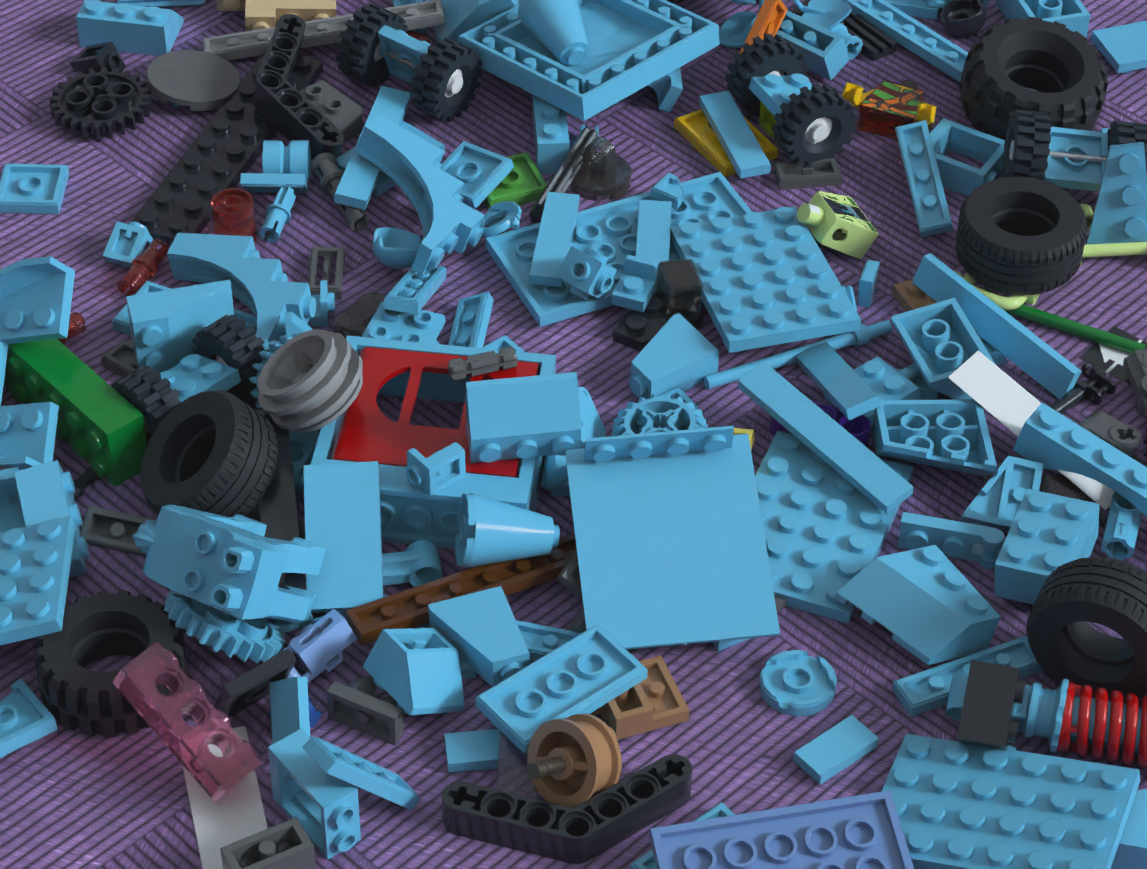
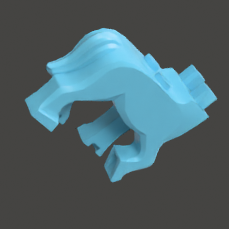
(228, 563)

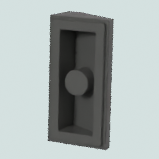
(111, 528)

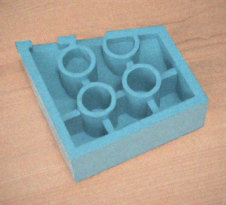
(935, 434)
(923, 604)

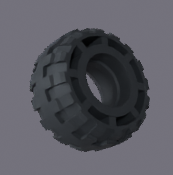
(1039, 58)

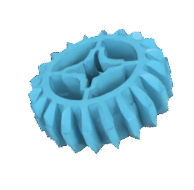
(657, 416)

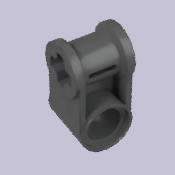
(1113, 432)

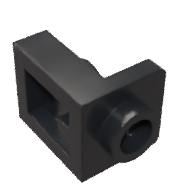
(97, 57)

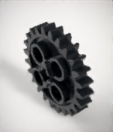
(100, 103)

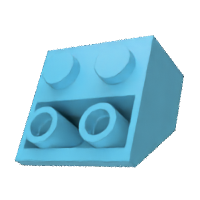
(417, 670)

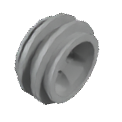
(310, 380)

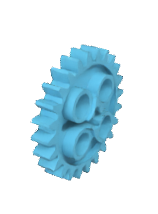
(246, 638)

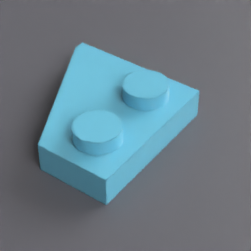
(1003, 493)

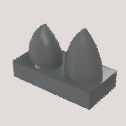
(359, 709)

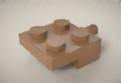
(647, 705)

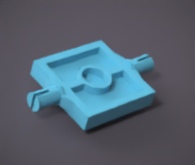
(888, 382)

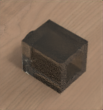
(679, 286)

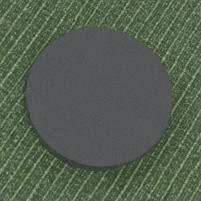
(192, 79)

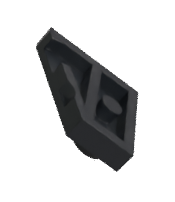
(640, 327)

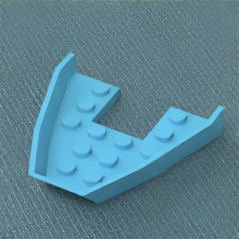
(32, 308)

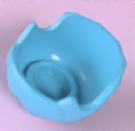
(395, 247)

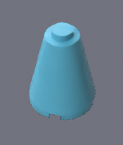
(557, 27)
(500, 532)

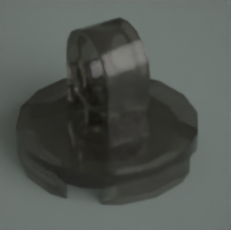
(602, 172)

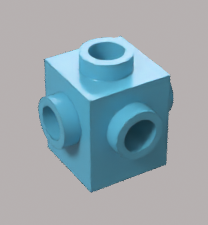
(587, 273)

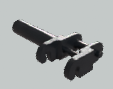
(1086, 391)

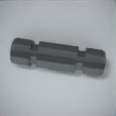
(482, 363)

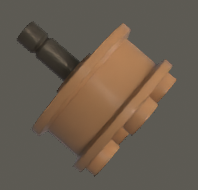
(573, 759)

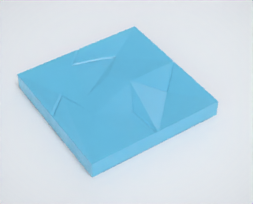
(627, 46)

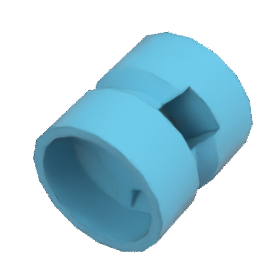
(287, 159)

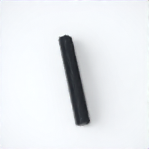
(565, 173)

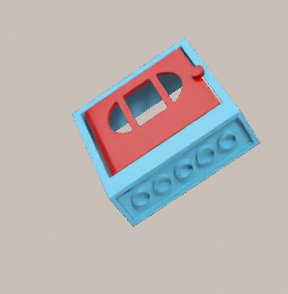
(368, 435)

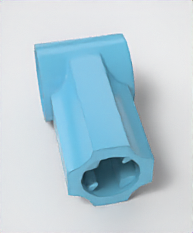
(1121, 528)
(415, 565)

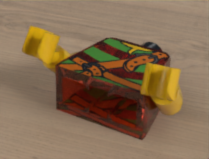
(889, 106)

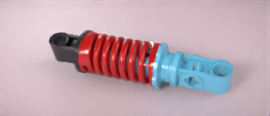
(1075, 719)

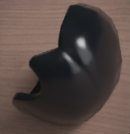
(963, 17)

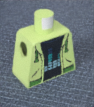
(838, 223)

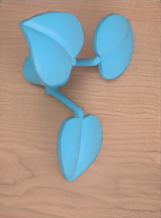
(821, 12)

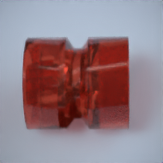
(233, 213)

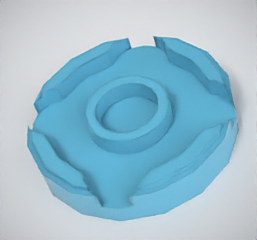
(797, 683)

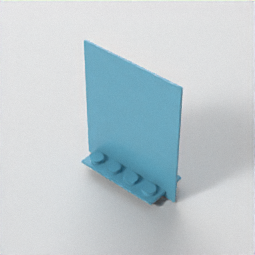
(671, 538)

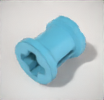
(852, 43)

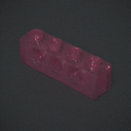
(188, 743)

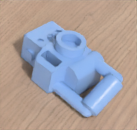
(321, 645)

